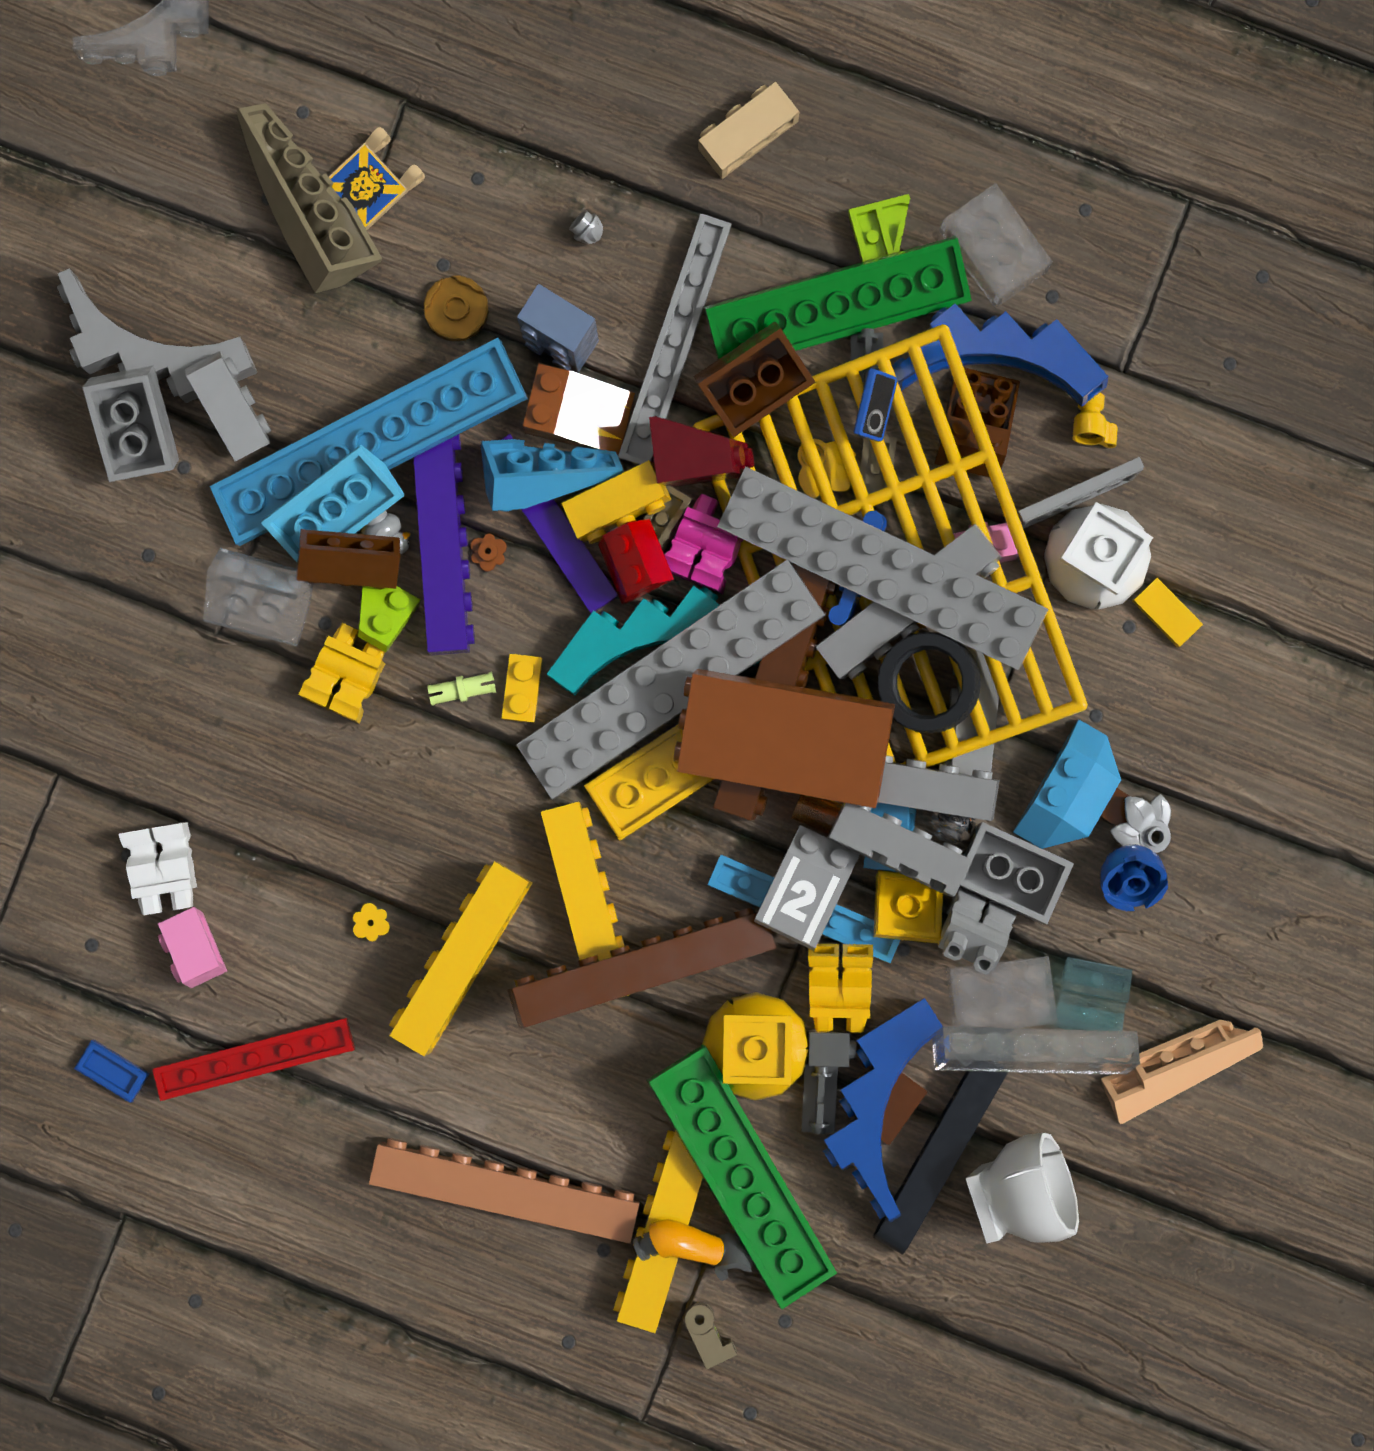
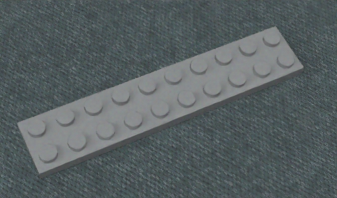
(883, 568)
(653, 688)

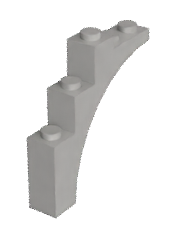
(107, 344)

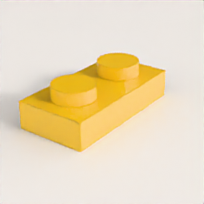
(522, 688)

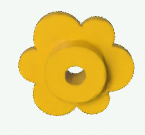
(363, 929)

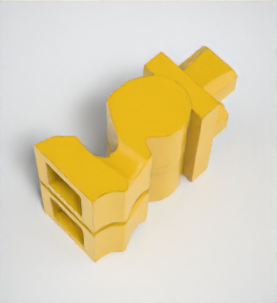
(347, 665)
(844, 996)

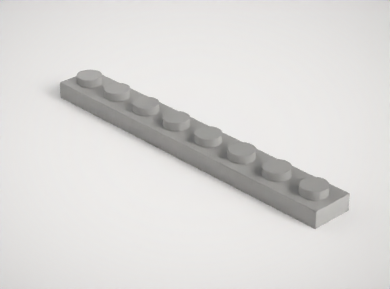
(675, 336)

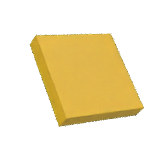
(906, 909)

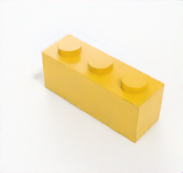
(616, 502)

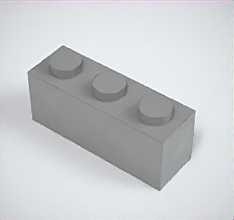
(228, 405)

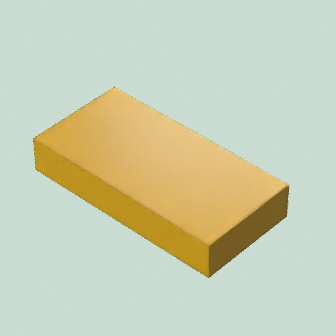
(1167, 612)

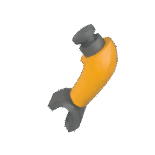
(683, 1241)

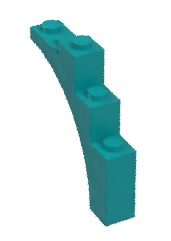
(602, 642)

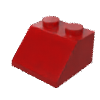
(635, 559)

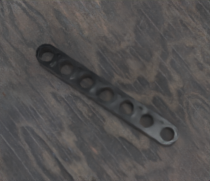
(939, 1157)

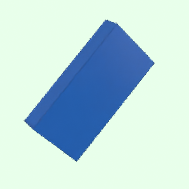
(112, 1071)

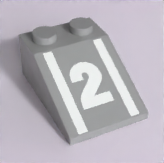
(807, 887)

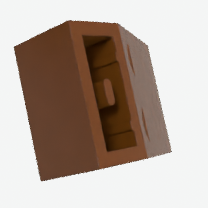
(996, 402)

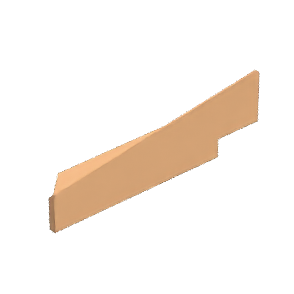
(1178, 1066)

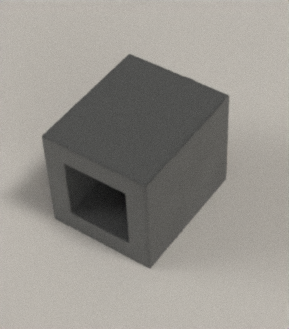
(830, 1049)

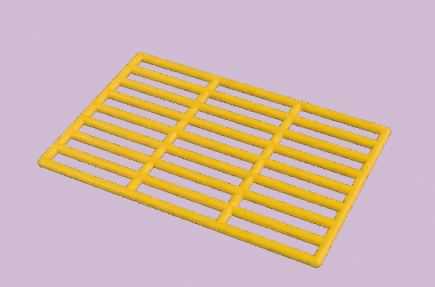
(895, 491)

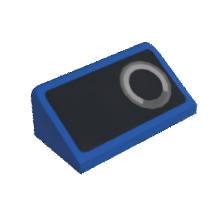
(875, 405)

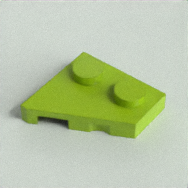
(879, 227)
(384, 614)

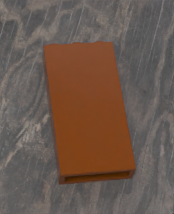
(784, 737)

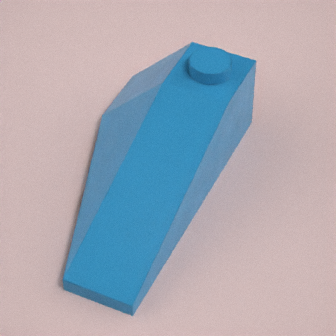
(528, 476)

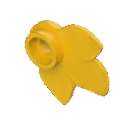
(833, 467)

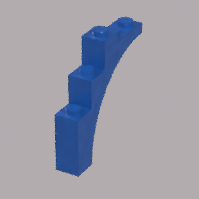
(1050, 353)
(859, 1143)

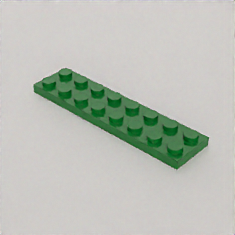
(847, 298)
(741, 1176)

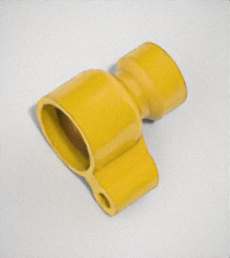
(1091, 426)

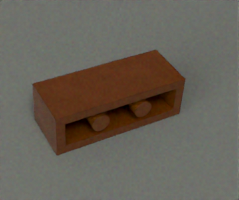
(348, 559)

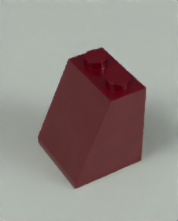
(694, 455)

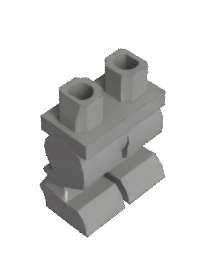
(973, 934)

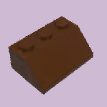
(754, 379)

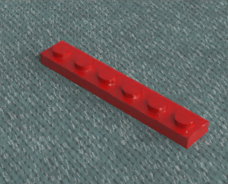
(253, 1059)

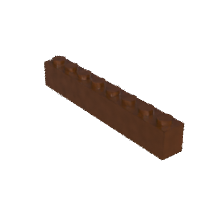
(782, 666)
(638, 969)

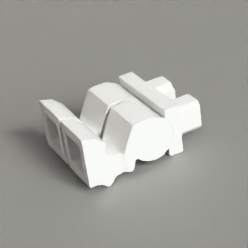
(163, 873)

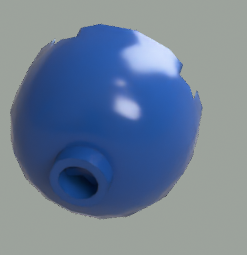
(1133, 877)

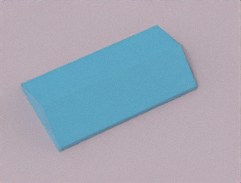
(336, 501)

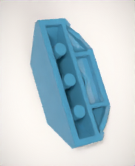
(1072, 790)

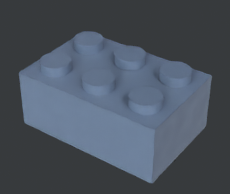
(557, 329)

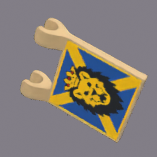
(370, 183)

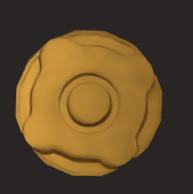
(456, 308)

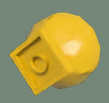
(757, 1045)

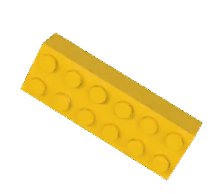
(460, 959)

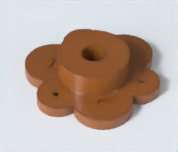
(488, 561)

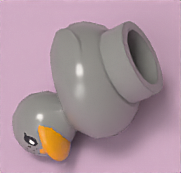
(387, 525)

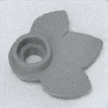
(1142, 821)

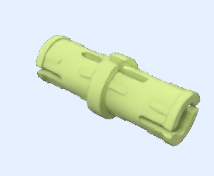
(461, 688)

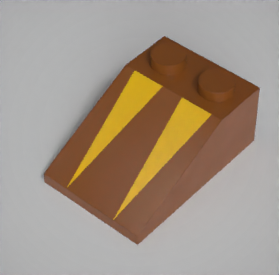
(577, 410)

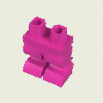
(701, 536)

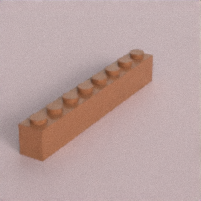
(504, 1191)

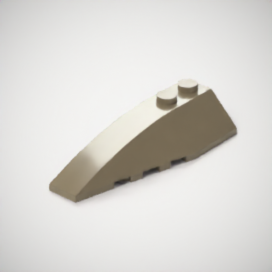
(312, 217)

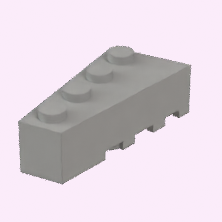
(899, 848)

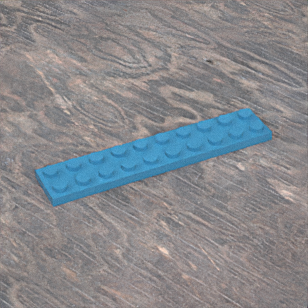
(390, 428)

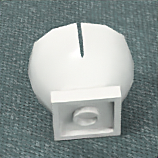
(1097, 556)
(1026, 1192)

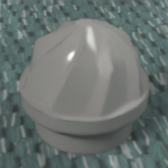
(587, 228)

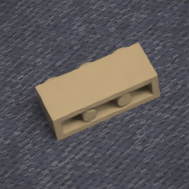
(747, 129)

